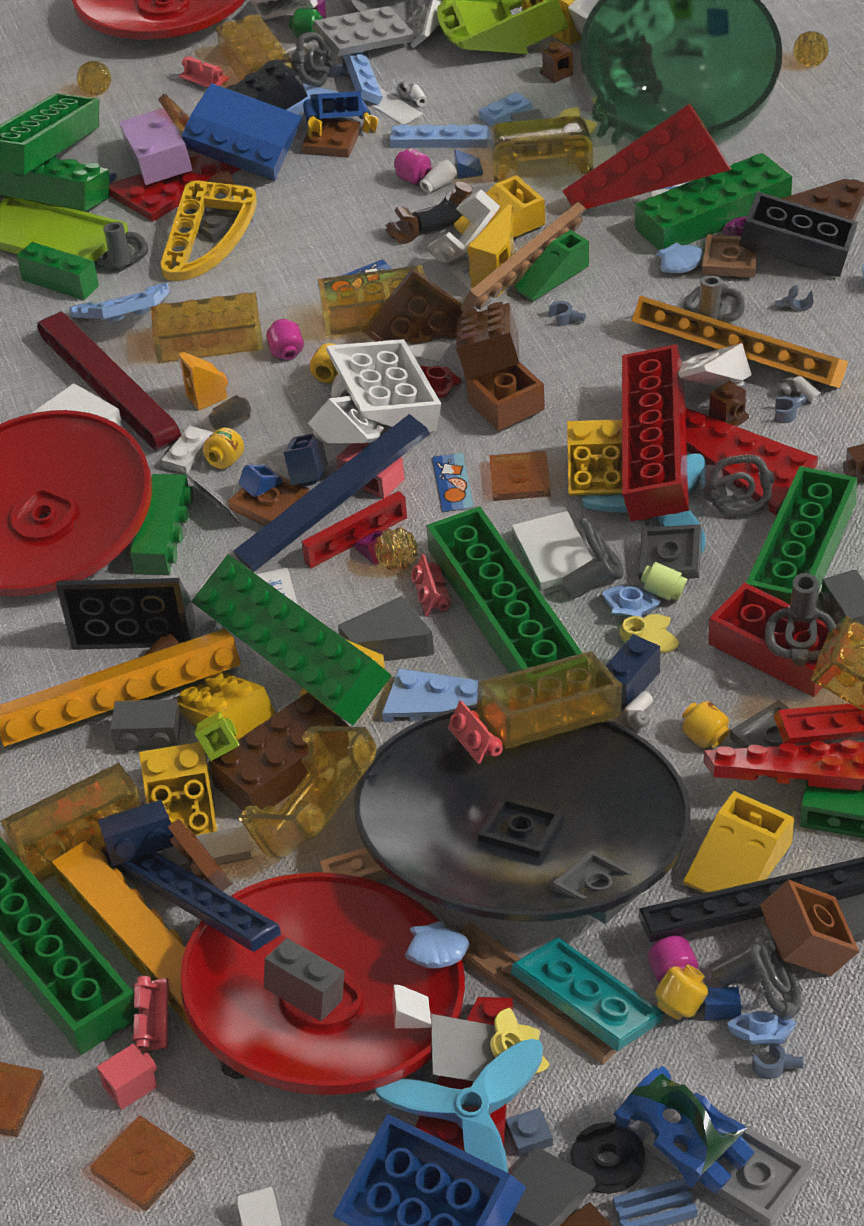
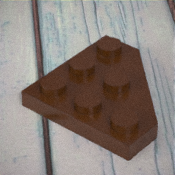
(837, 198)
(415, 312)

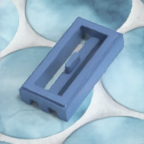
(652, 1201)

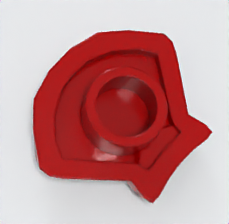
(440, 379)

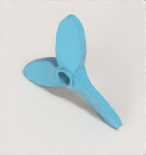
(616, 502)
(491, 1090)

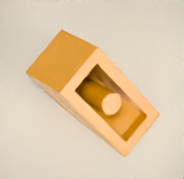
(202, 381)

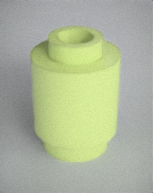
(663, 581)

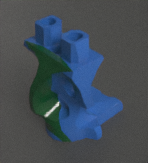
(701, 1128)

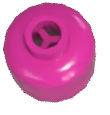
(412, 165)
(285, 339)
(668, 953)

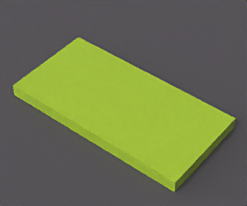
(52, 226)

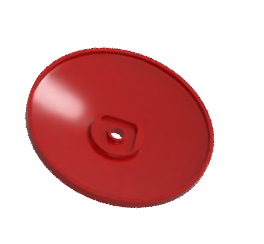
(152, 17)
(86, 478)
(350, 925)

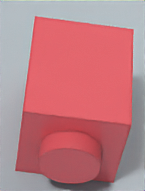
(128, 1076)

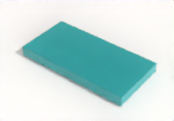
(587, 993)

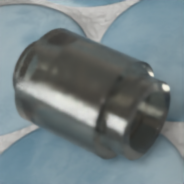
(230, 413)

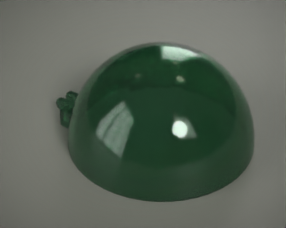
(663, 54)

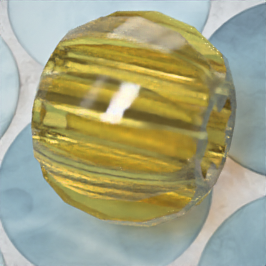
(811, 48)
(93, 78)
(396, 549)

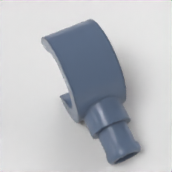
(338, 70)
(797, 305)
(565, 312)
(787, 408)
(784, 1061)

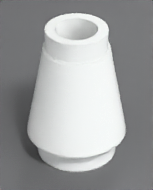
(438, 176)

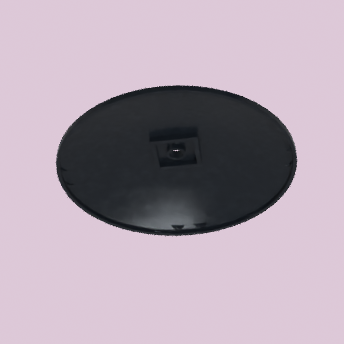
(454, 823)

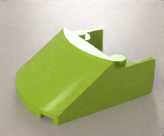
(492, 27)

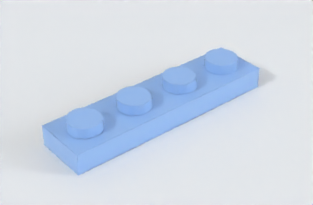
(363, 77)
(439, 136)

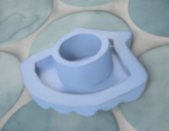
(680, 258)
(630, 601)
(436, 946)
(761, 1027)

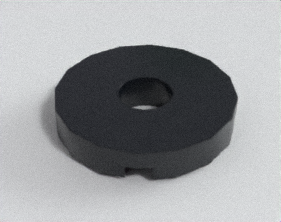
(606, 1137)

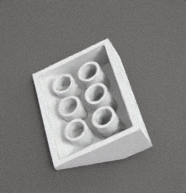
(386, 382)

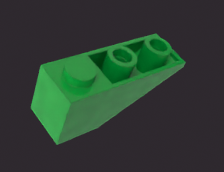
(556, 264)

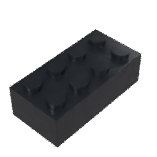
(273, 84)
(798, 234)

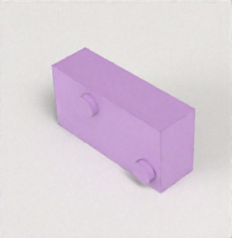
(155, 146)

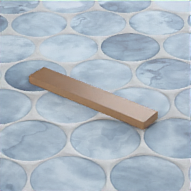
(495, 964)

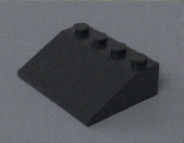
(125, 612)

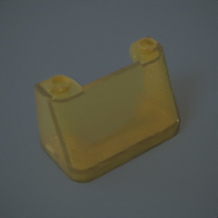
(540, 140)
(334, 767)

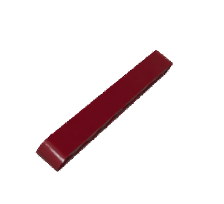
(109, 381)

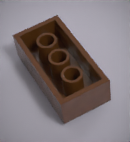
(487, 340)
(269, 757)

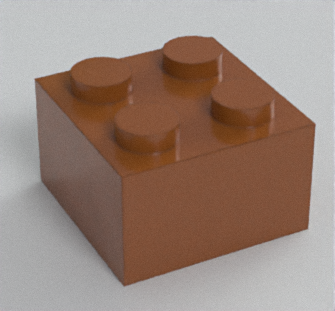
(506, 395)
(809, 928)

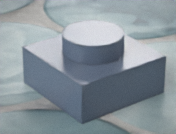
(529, 1131)

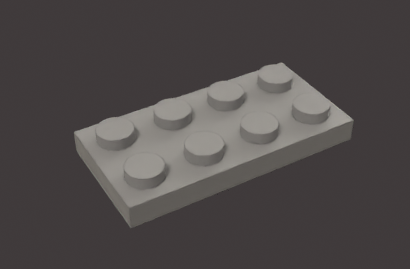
(363, 31)
(763, 1183)

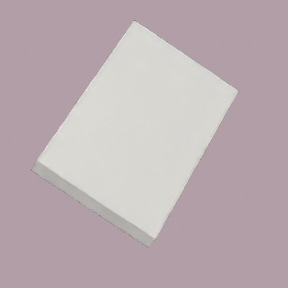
(551, 548)

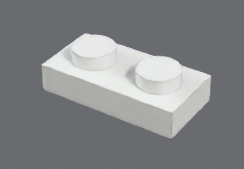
(186, 450)

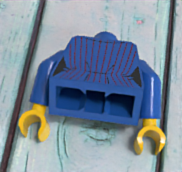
(337, 105)

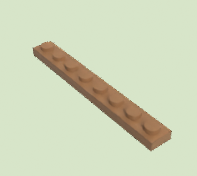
(522, 259)

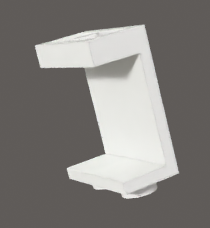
(478, 210)

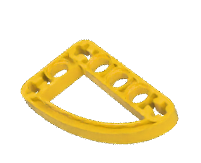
(205, 198)

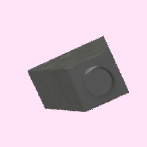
(391, 631)

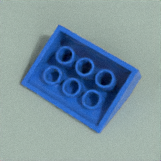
(241, 131)
(425, 1182)

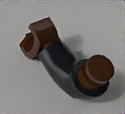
(430, 218)

